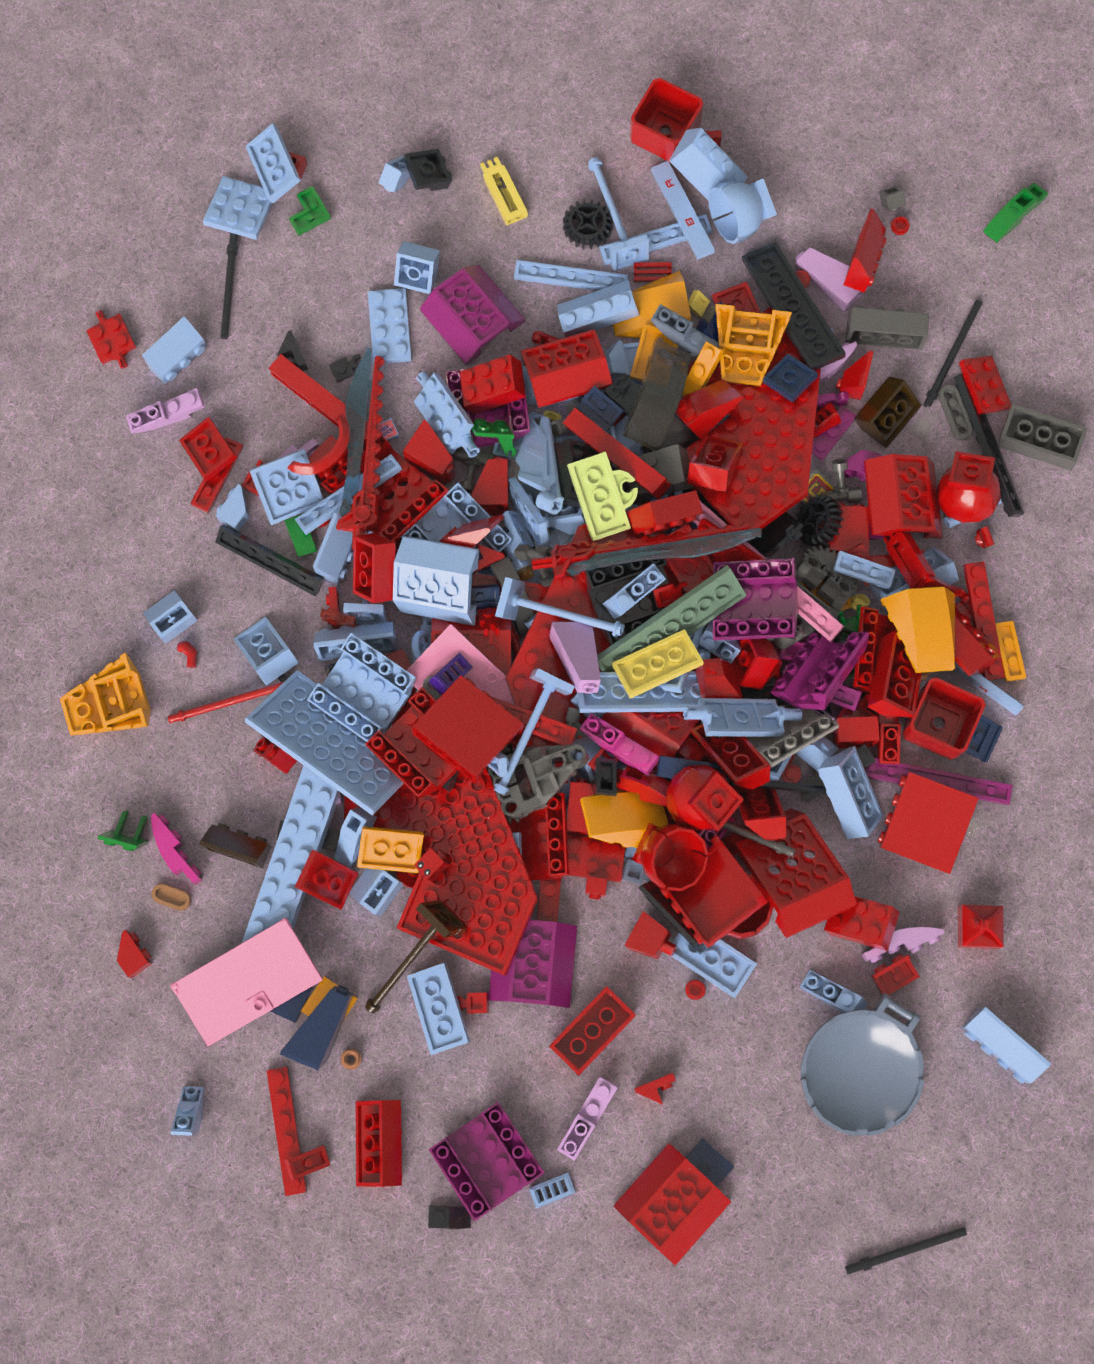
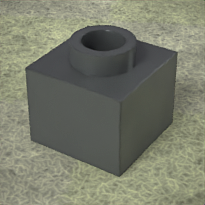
(892, 198)

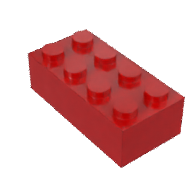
(592, 1030)

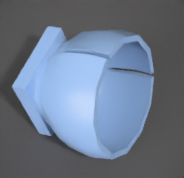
(749, 206)

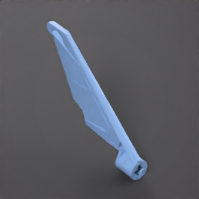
(539, 464)

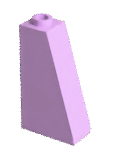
(828, 276)
(578, 654)

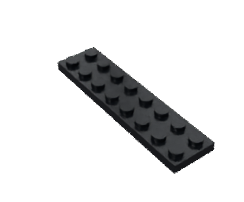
(786, 293)

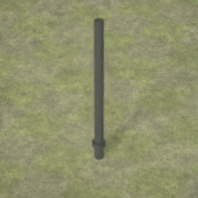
(779, 847)

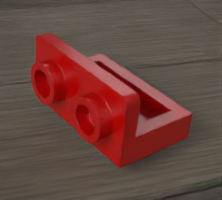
(895, 976)

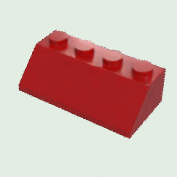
(866, 253)
(971, 649)
(894, 680)
(736, 758)
(762, 812)
(378, 1143)

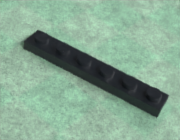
(269, 560)

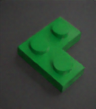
(313, 213)

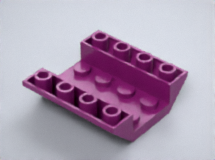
(470, 312)
(513, 413)
(769, 604)
(819, 670)
(540, 968)
(486, 1161)

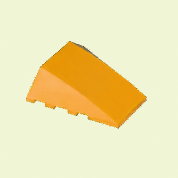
(667, 291)
(748, 342)
(925, 626)
(108, 701)
(620, 817)

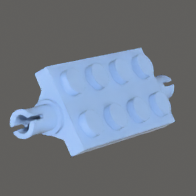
(445, 414)
(742, 717)

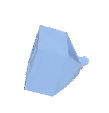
(416, 267)

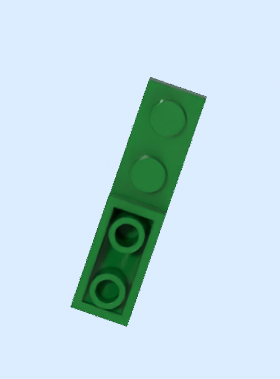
(1014, 211)

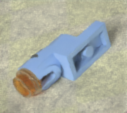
(519, 535)

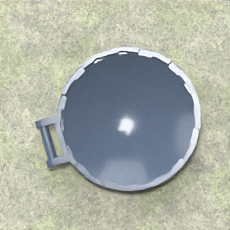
(864, 1070)

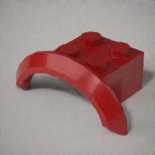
(327, 455)

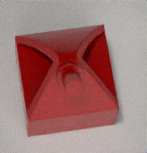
(757, 663)
(856, 727)
(980, 926)

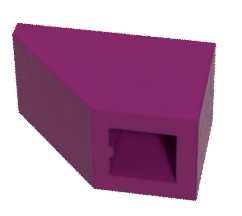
(856, 464)

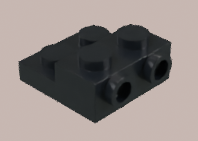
(428, 170)

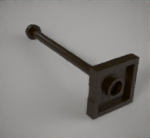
(442, 921)

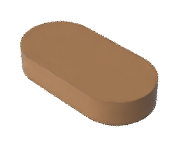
(171, 897)

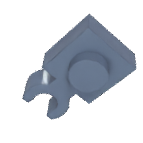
(634, 872)

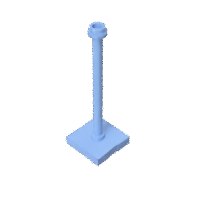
(627, 251)
(511, 600)
(365, 612)
(550, 684)

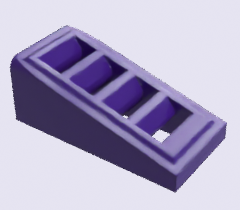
(441, 682)

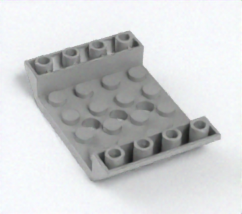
(796, 736)

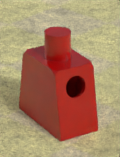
(650, 938)

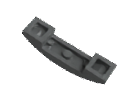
(505, 568)

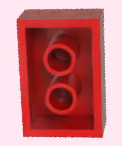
(492, 384)
(665, 513)
(373, 567)
(866, 924)

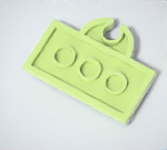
(602, 495)

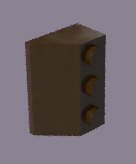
(888, 411)
(236, 845)

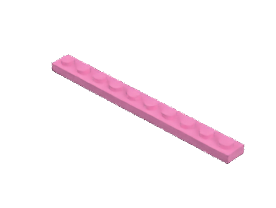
(806, 606)

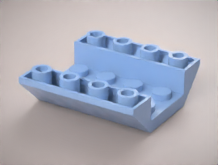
(453, 511)
(435, 580)
(363, 689)

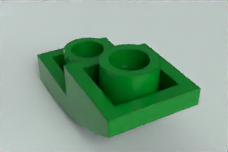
(302, 543)

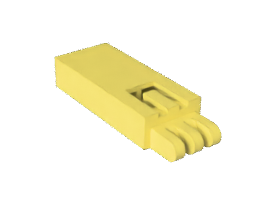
(506, 199)

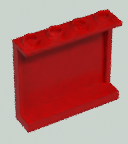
(467, 728)
(927, 822)
(719, 898)

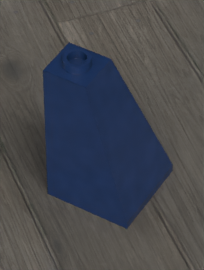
(317, 1035)

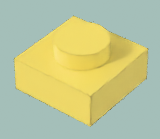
(698, 303)

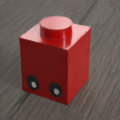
(432, 864)

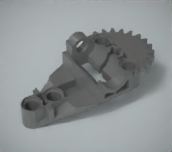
(836, 589)
(543, 777)

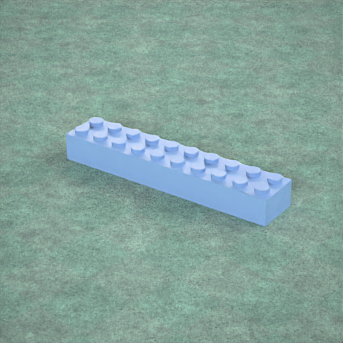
(300, 834)

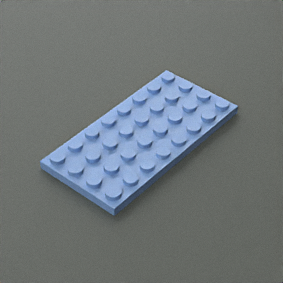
(323, 744)

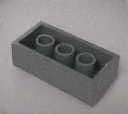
(887, 328)
(1042, 437)
(669, 462)

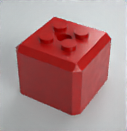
(664, 107)
(957, 710)

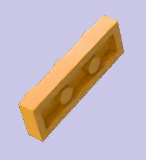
(702, 368)
(1010, 652)

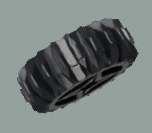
(596, 235)
(823, 522)

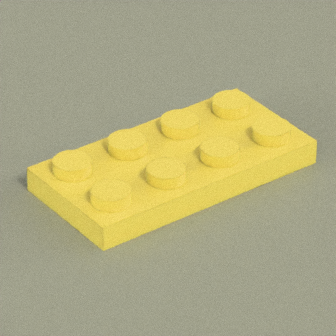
(657, 663)

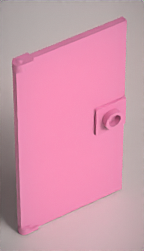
(444, 649)
(246, 982)

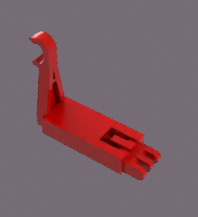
(915, 566)

